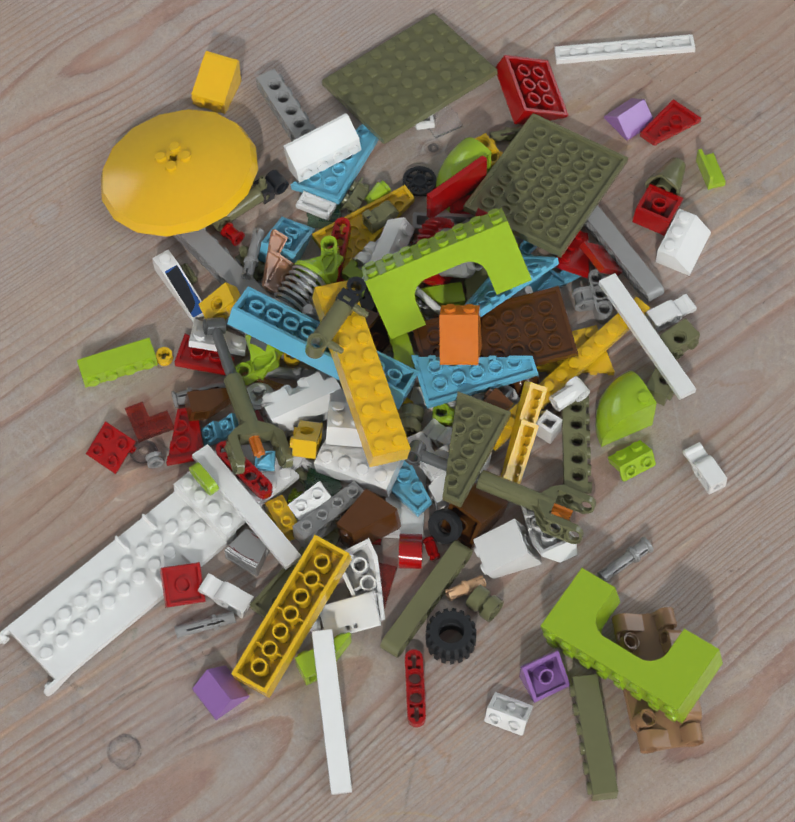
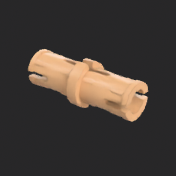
(465, 588)

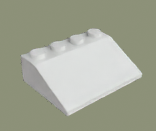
(351, 465)

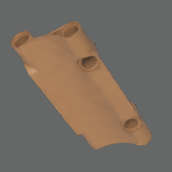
(650, 639)

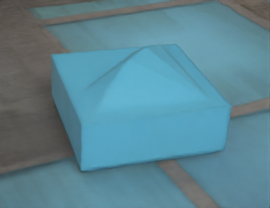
(266, 462)

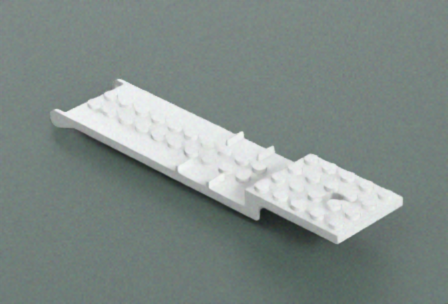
(126, 577)

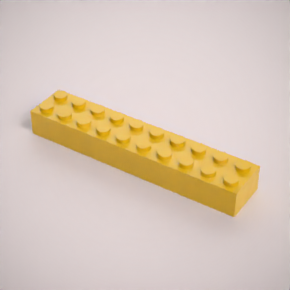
(364, 384)

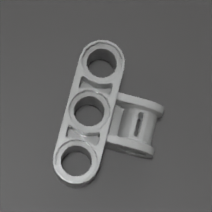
(590, 301)

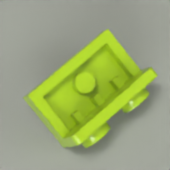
(632, 460)

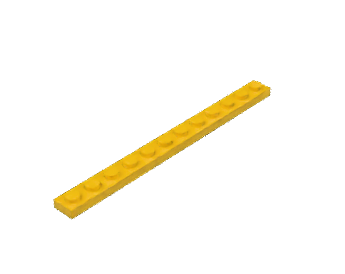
(574, 366)

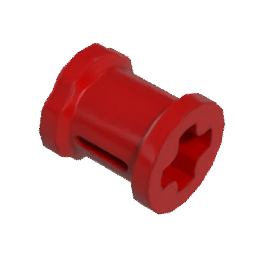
(232, 234)

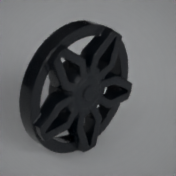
(419, 180)

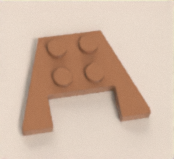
(276, 265)

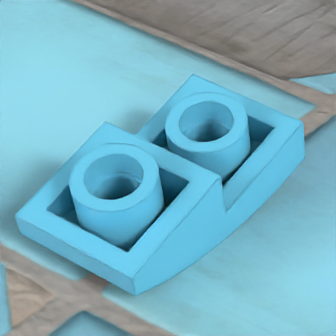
(219, 431)

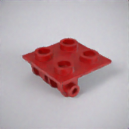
(111, 447)

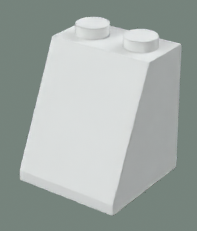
(506, 550)

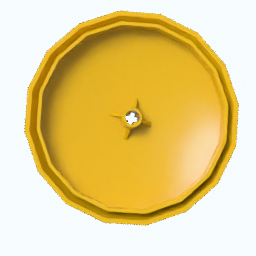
(178, 172)

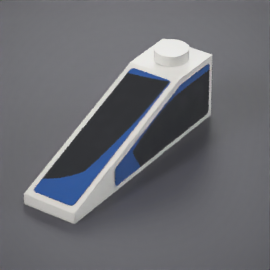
(178, 284)

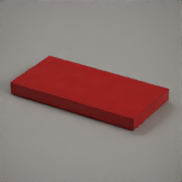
(456, 187)

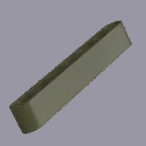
(426, 599)

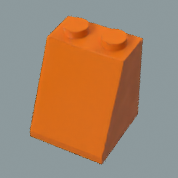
(460, 334)

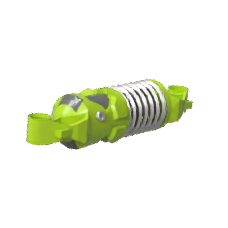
(308, 274)

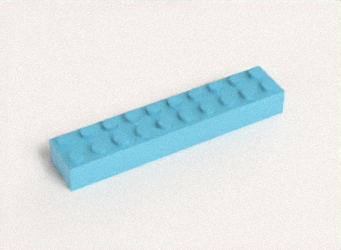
(289, 330)

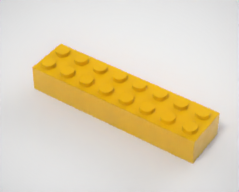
(291, 616)

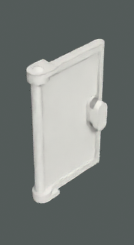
(355, 612)

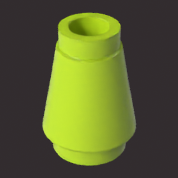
(379, 190)

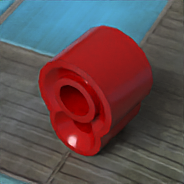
(410, 551)

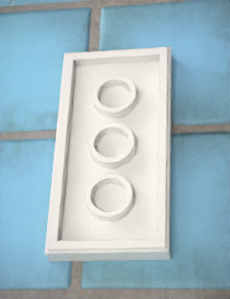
(409, 521)

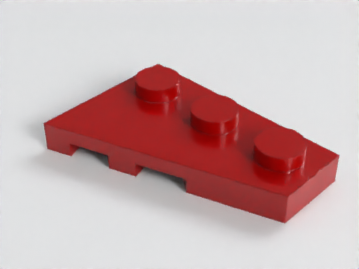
(669, 122)
(574, 258)
(198, 358)
(185, 439)

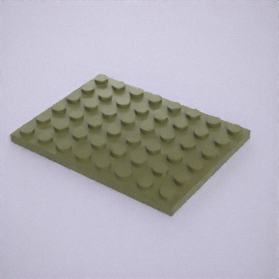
(409, 78)
(548, 183)

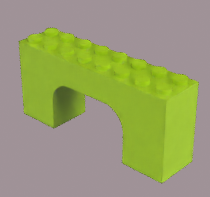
(481, 240)
(666, 683)

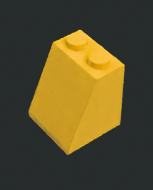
(216, 82)

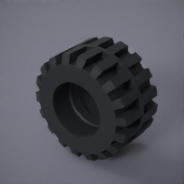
(454, 621)

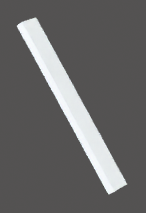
(624, 49)
(647, 336)
(248, 507)
(331, 712)

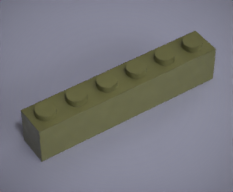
(594, 738)

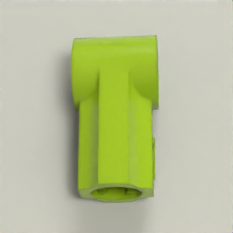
(448, 417)

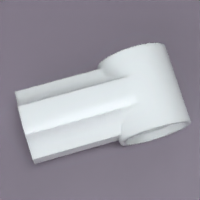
(573, 391)

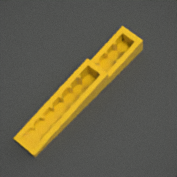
(523, 431)

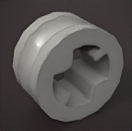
(154, 459)

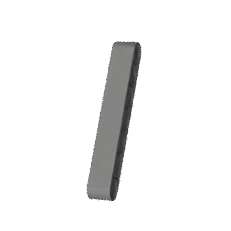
(624, 255)

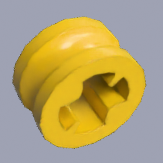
(159, 354)
(292, 363)

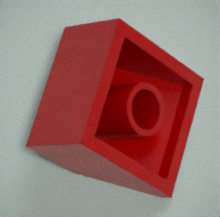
(657, 209)

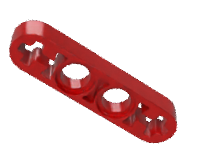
(336, 232)
(249, 467)
(412, 688)

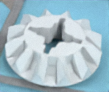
(258, 389)

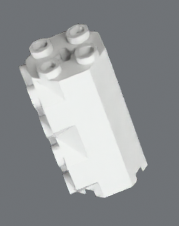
(305, 402)

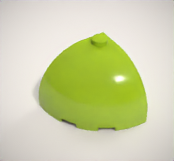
(460, 157)
(624, 409)

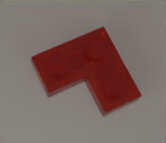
(145, 426)

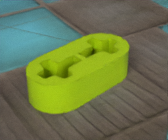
(203, 478)

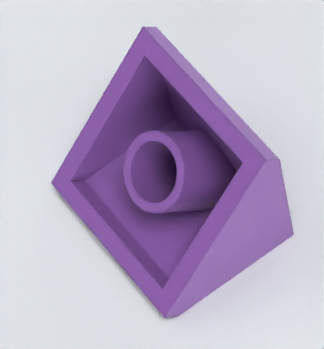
(630, 118)
(544, 676)
(219, 691)

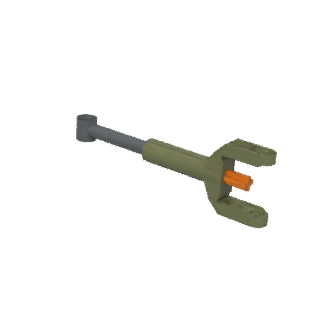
(249, 430)
(541, 503)

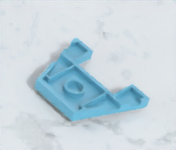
(550, 278)

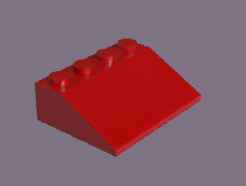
(530, 89)

